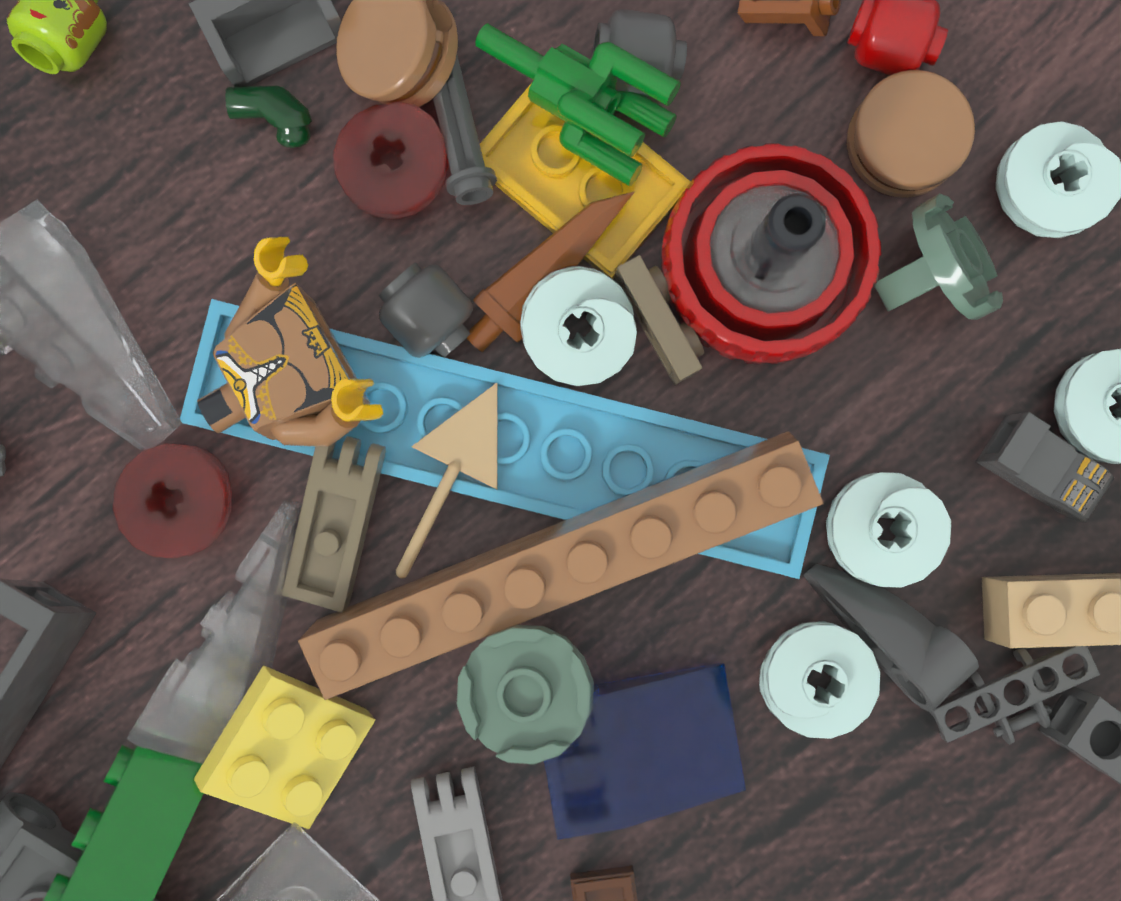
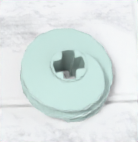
(1082, 162)
(583, 358)
(1084, 405)
(919, 529)
(831, 710)

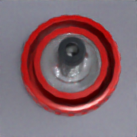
(770, 253)

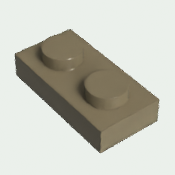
(673, 342)

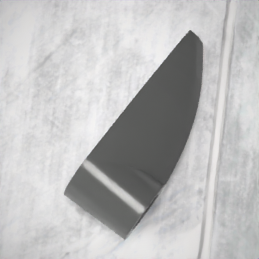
(910, 649)

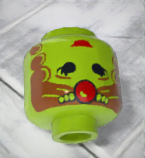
(56, 32)

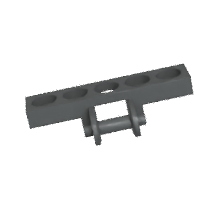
(1034, 691)

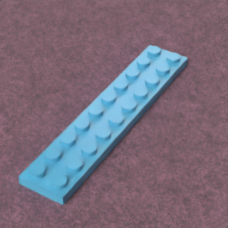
(555, 444)

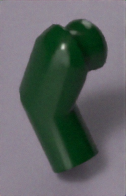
(274, 105)

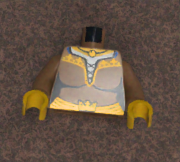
(285, 363)

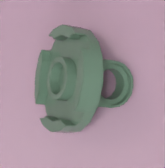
(951, 259)
(525, 693)

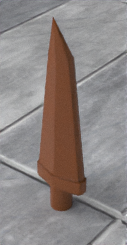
(562, 249)

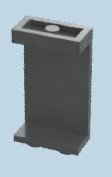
(54, 630)

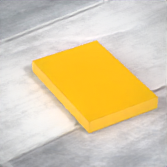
(559, 184)

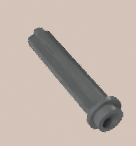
(470, 178)

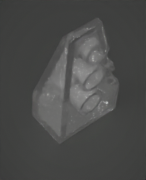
(72, 329)
(240, 637)

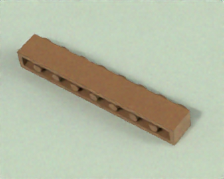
(561, 564)

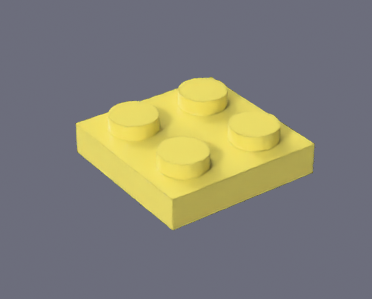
(284, 749)

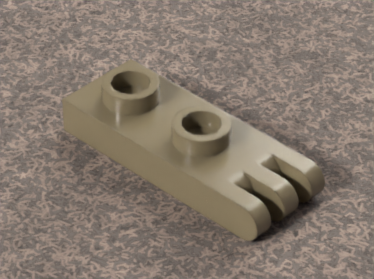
(333, 525)

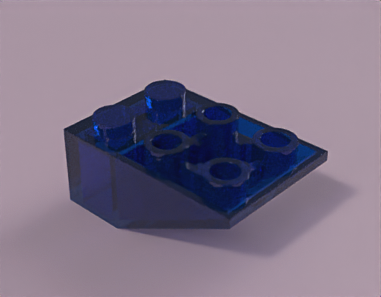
(647, 752)

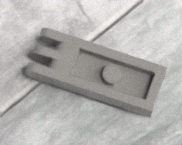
(456, 840)

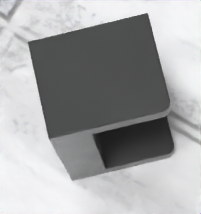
(265, 35)

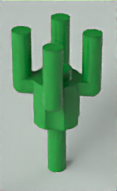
(586, 97)

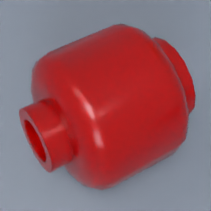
(897, 34)

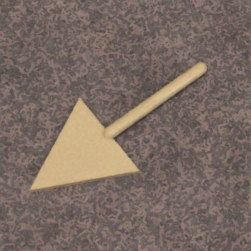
(465, 444)

